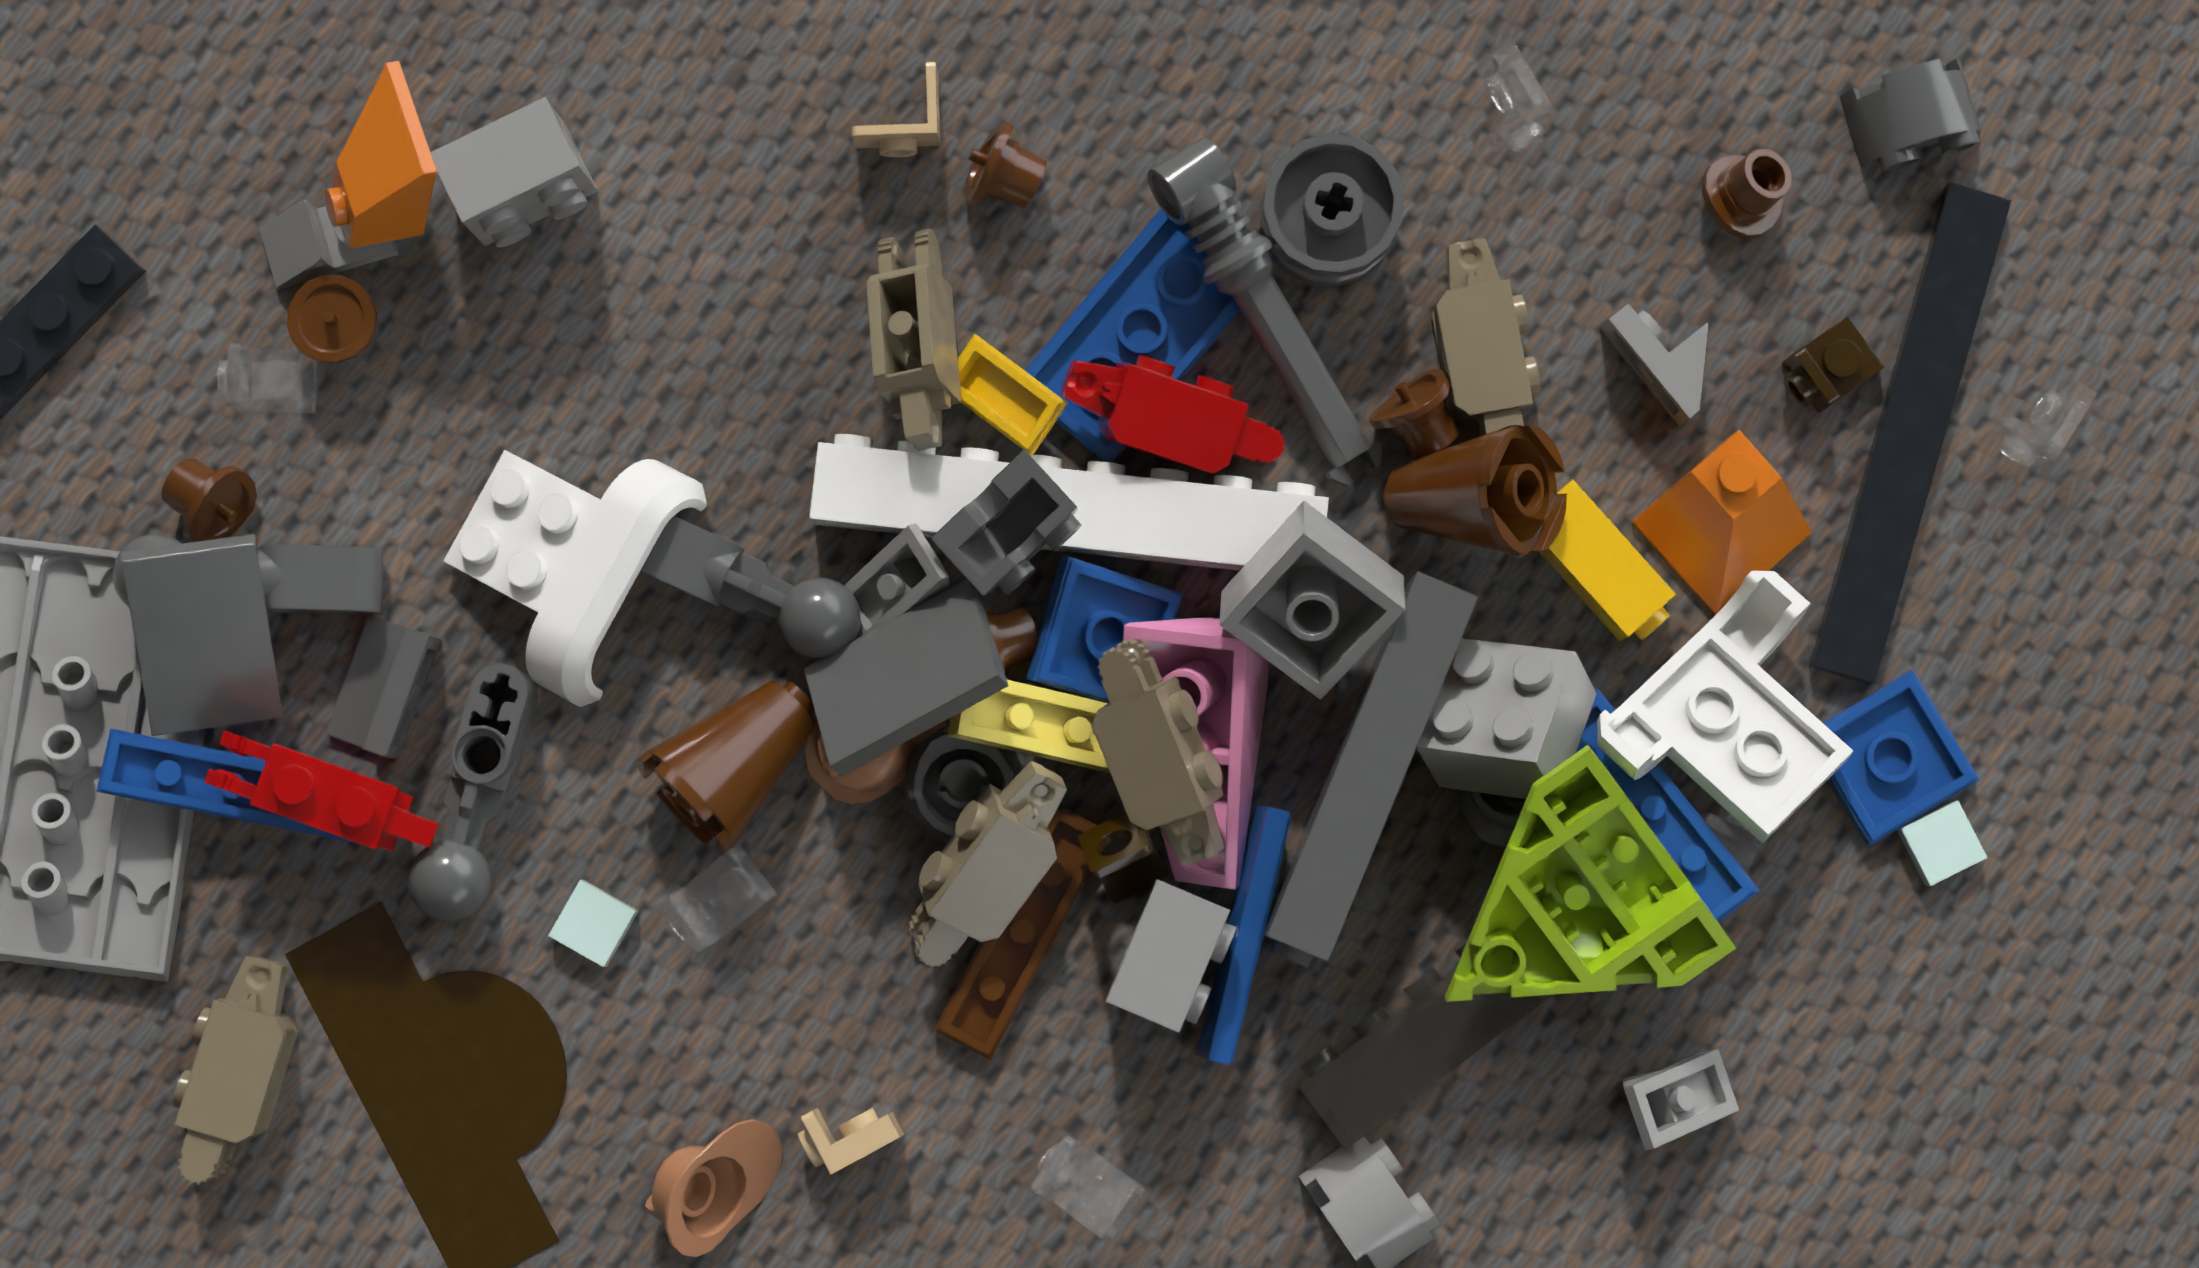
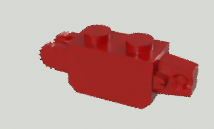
(1168, 417)
(325, 796)

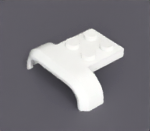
(568, 556)
(1729, 717)

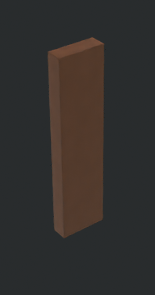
(1007, 965)

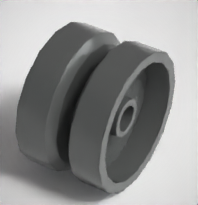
(1339, 174)

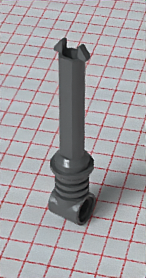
(1197, 191)

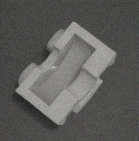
(1368, 1205)

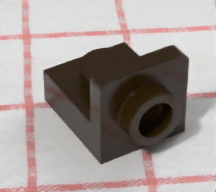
(1830, 366)

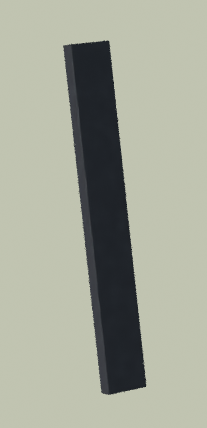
(1910, 433)

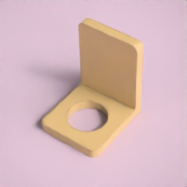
(903, 139)

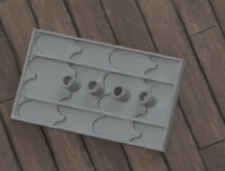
(62, 686)

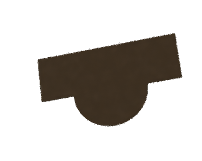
(453, 1078)

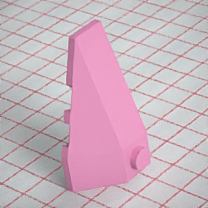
(1230, 698)

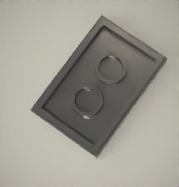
(202, 634)
(905, 677)

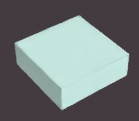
(1941, 843)
(593, 923)

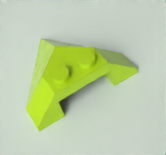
(1585, 899)

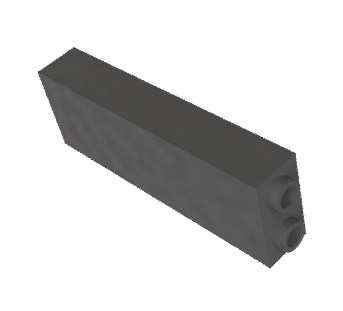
(1367, 770)

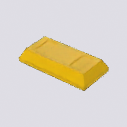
(1007, 395)

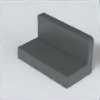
(383, 687)

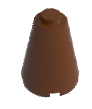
(1484, 492)
(730, 761)

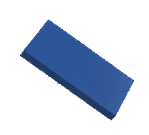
(1142, 306)

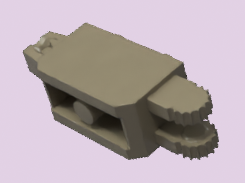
(914, 338)
(1481, 342)
(1158, 753)
(987, 865)
(236, 1069)

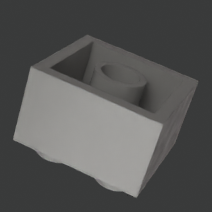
(514, 174)
(1312, 600)
(1505, 717)
(1169, 956)

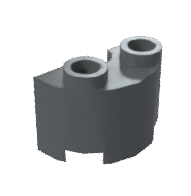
(1910, 112)
(1008, 526)

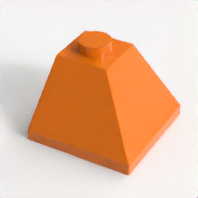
(384, 169)
(1724, 521)

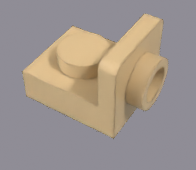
(861, 1137)

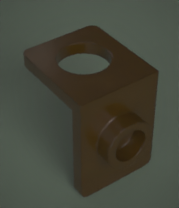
(1122, 857)

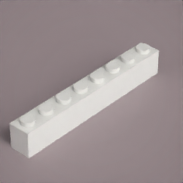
(1119, 513)

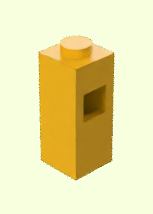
(1607, 569)

